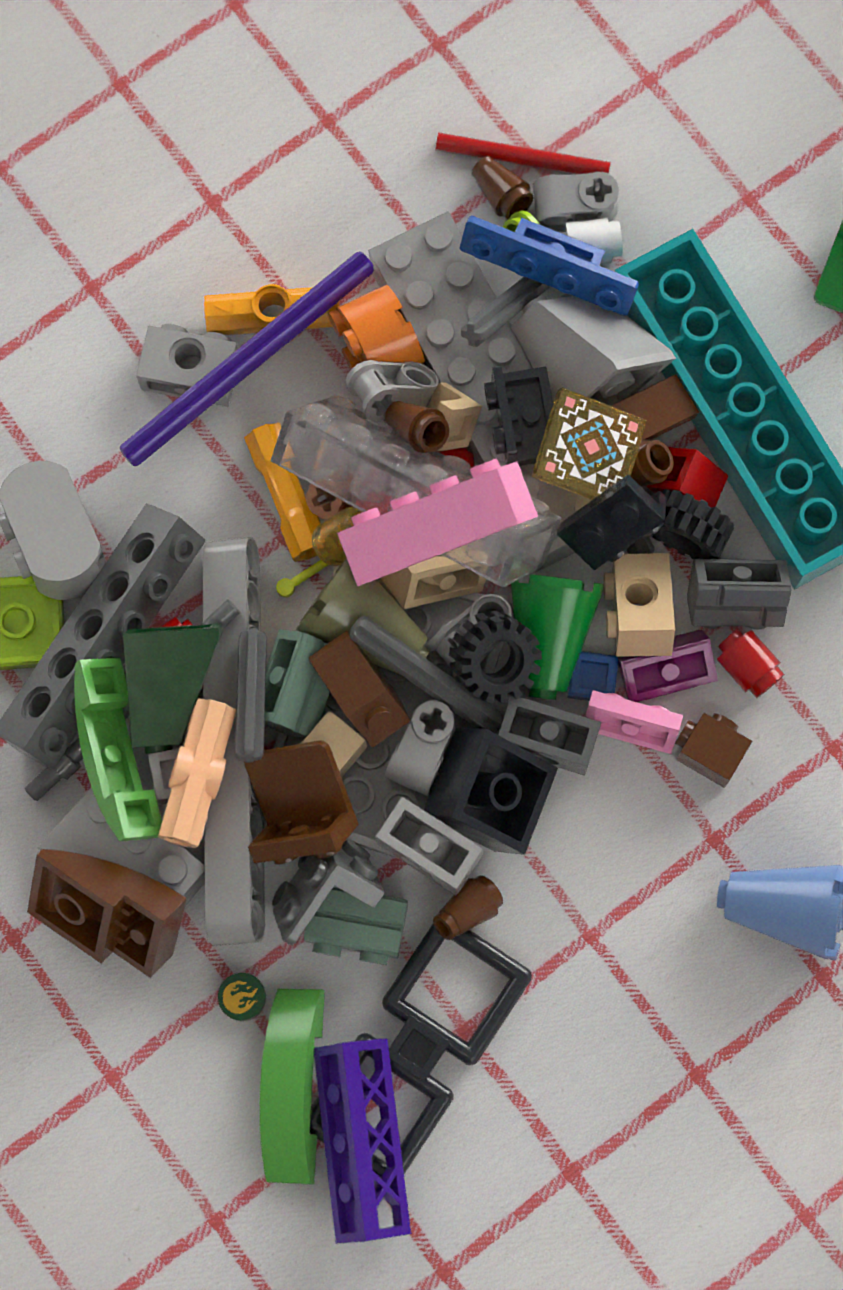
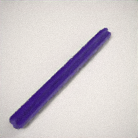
(246, 359)

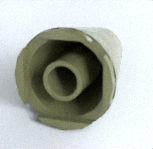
(344, 602)

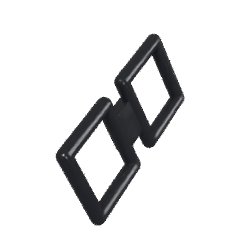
(425, 1040)

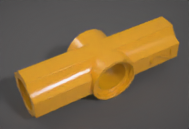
(243, 311)

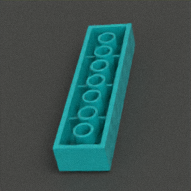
(744, 405)

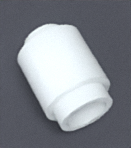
(599, 234)

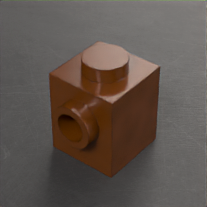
(712, 747)

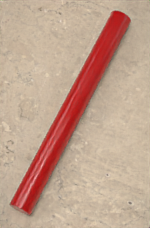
(520, 155)

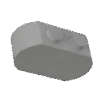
(50, 530)

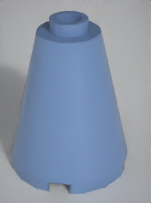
(789, 905)

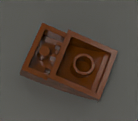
(106, 908)

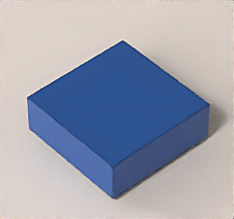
(592, 673)

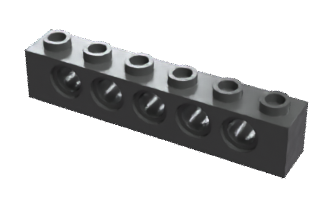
(120, 598)

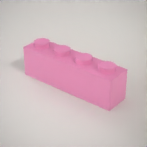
(437, 523)

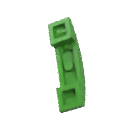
(108, 752)
(287, 1086)

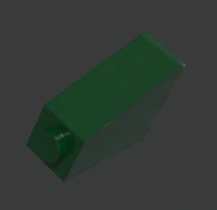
(165, 680)

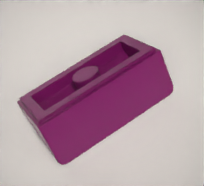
(655, 676)

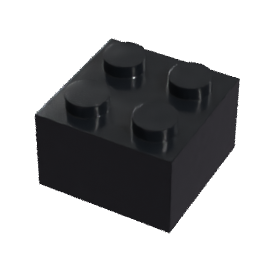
(490, 790)

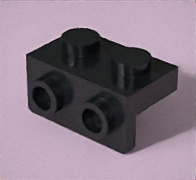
(523, 411)
(613, 522)

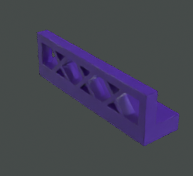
(352, 1141)

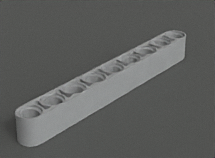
(234, 818)

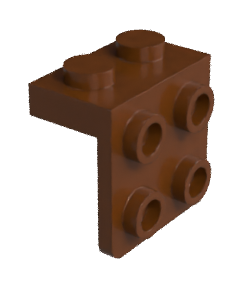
(301, 803)

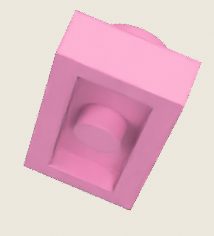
(634, 722)

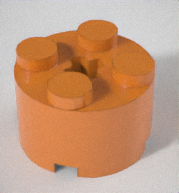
(376, 329)

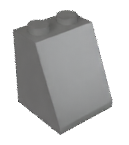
(589, 348)

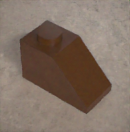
(360, 689)

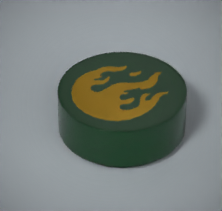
(241, 997)

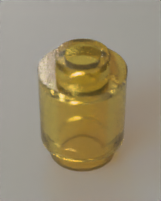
(326, 540)

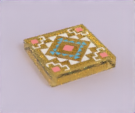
(587, 445)

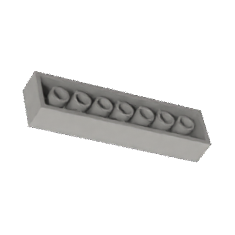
(439, 296)

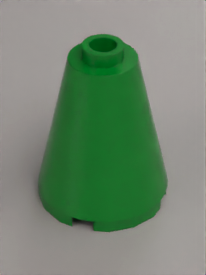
(560, 619)

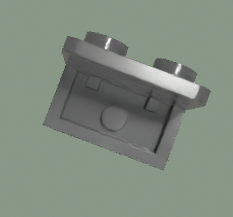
(302, 896)

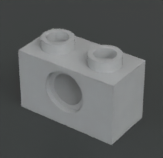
(165, 349)
(429, 846)

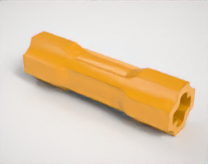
(286, 491)

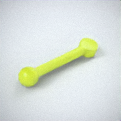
(286, 587)

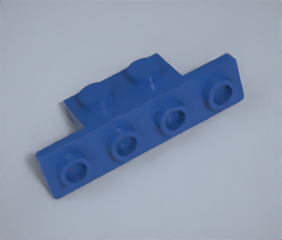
(551, 260)

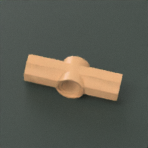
(197, 773)

